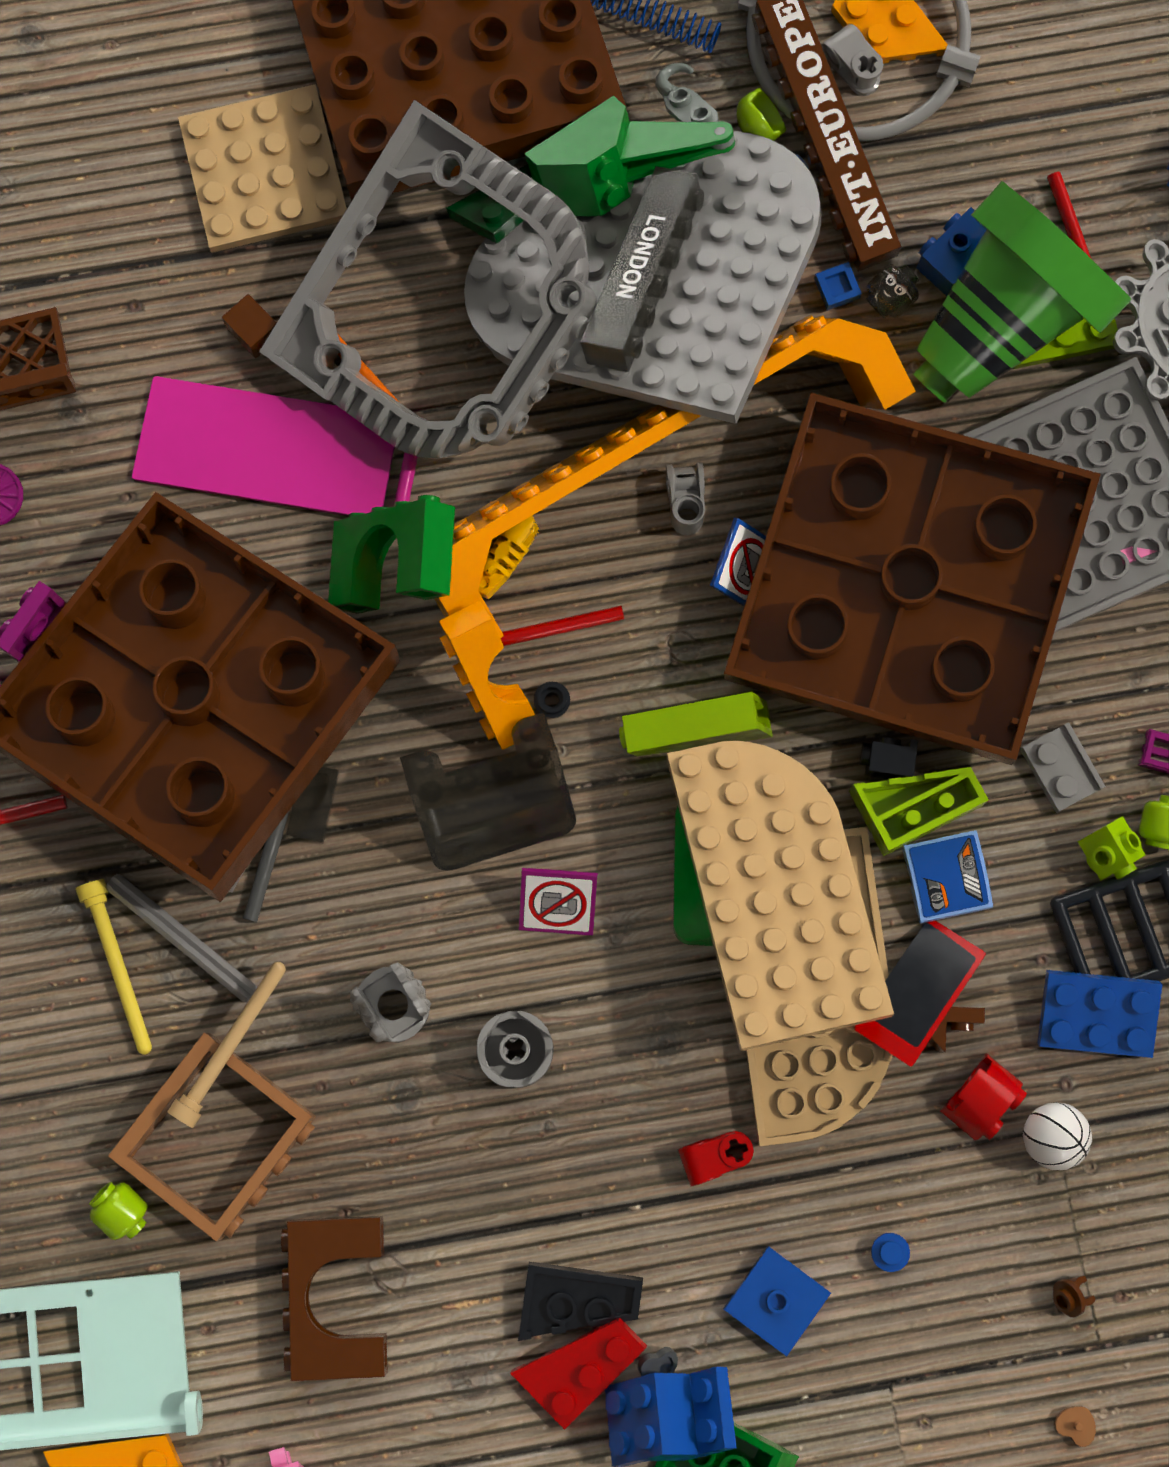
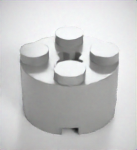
(493, 1053)

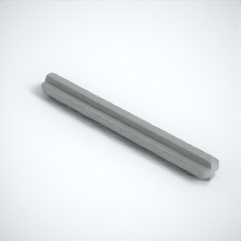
(181, 937)

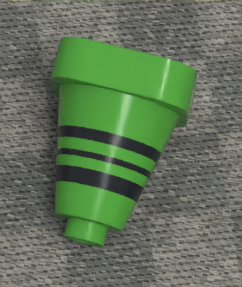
(1012, 298)

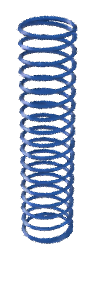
(680, 32)

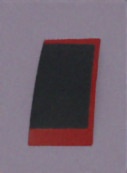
(923, 990)

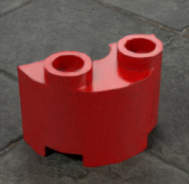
(984, 1099)

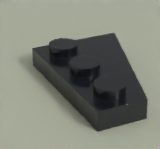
(575, 1298)

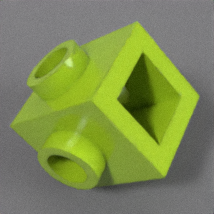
(1112, 849)

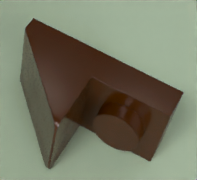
(961, 1020)

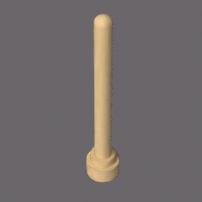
(189, 1106)

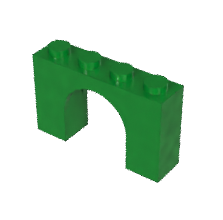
(361, 544)

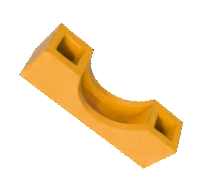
(475, 644)

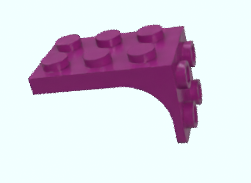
(37, 611)

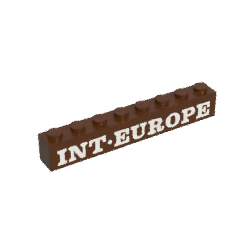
(827, 131)

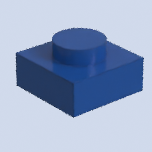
(837, 286)

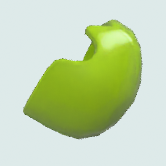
(759, 115)

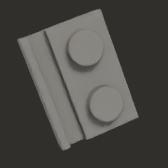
(1062, 767)

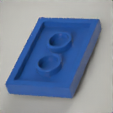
(1099, 1013)

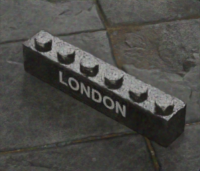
(642, 269)

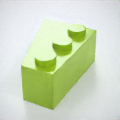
(914, 806)

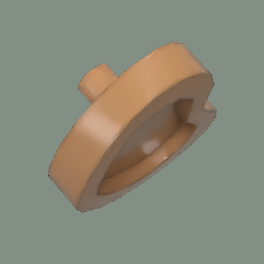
(1077, 1424)

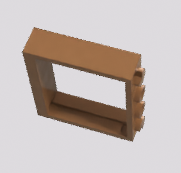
(157, 1109)

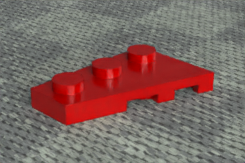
(578, 1372)

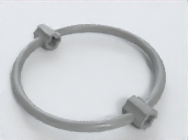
(955, 68)

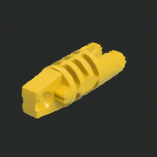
(506, 555)

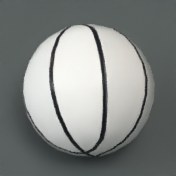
(1057, 1136)

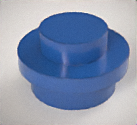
(890, 1252)

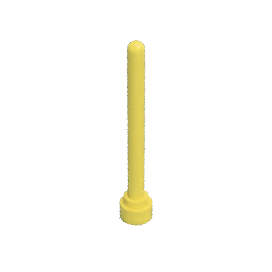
(94, 896)

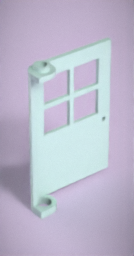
(128, 1358)

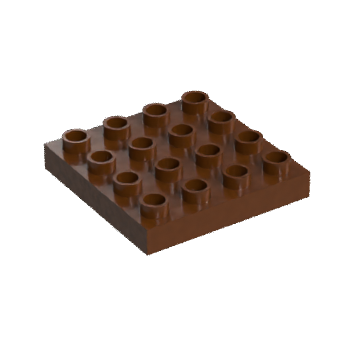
(485, 66)
(912, 578)
(189, 694)

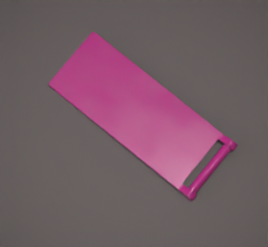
(264, 449)

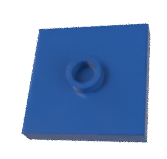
(777, 1301)

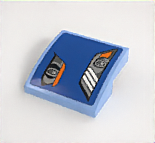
(948, 876)

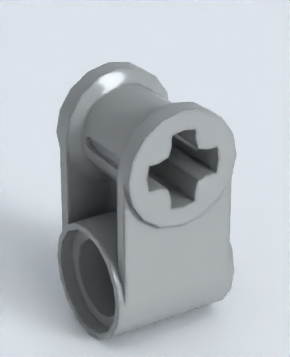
(854, 60)
(686, 491)

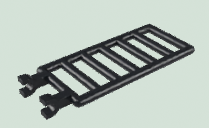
(1094, 895)

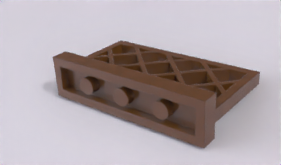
(42, 382)

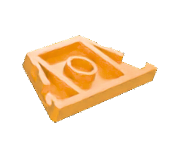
(891, 27)

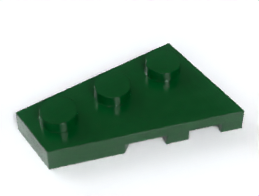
(485, 214)

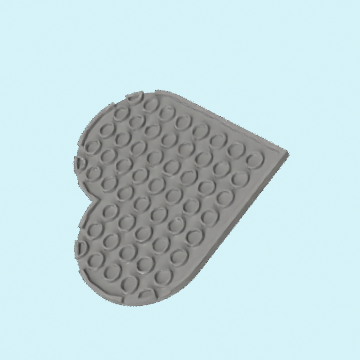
(719, 301)

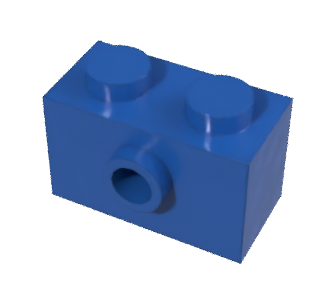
(945, 258)

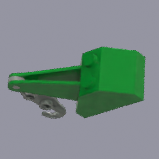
(603, 152)

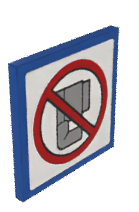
(738, 561)

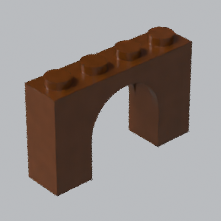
(313, 1349)

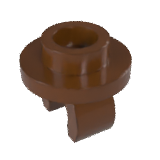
(1070, 1298)

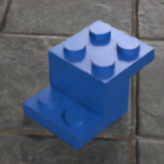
(670, 1417)

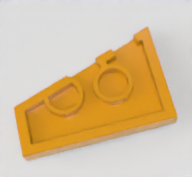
(128, 1452)

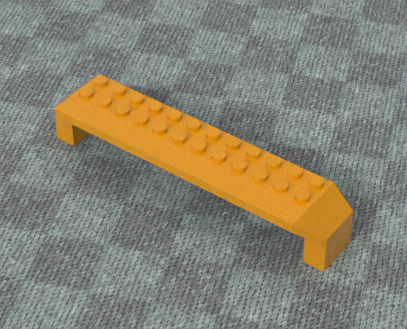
(861, 352)

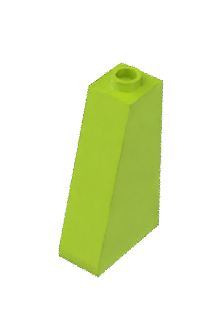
(696, 724)

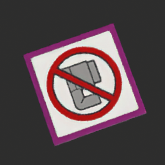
(557, 901)

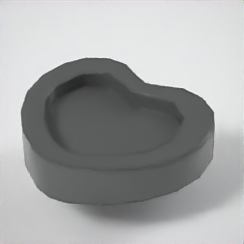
(661, 1362)

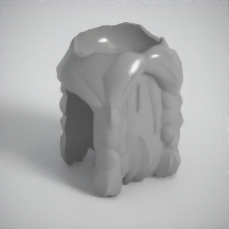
(367, 996)

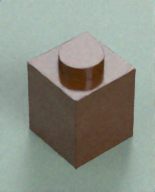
(249, 324)

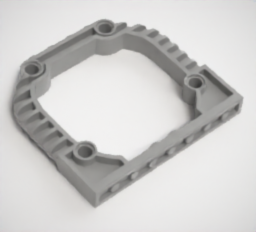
(306, 334)

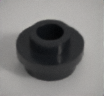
(556, 689)

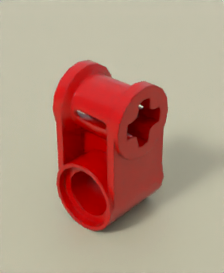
(708, 1160)

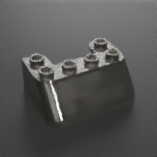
(494, 802)

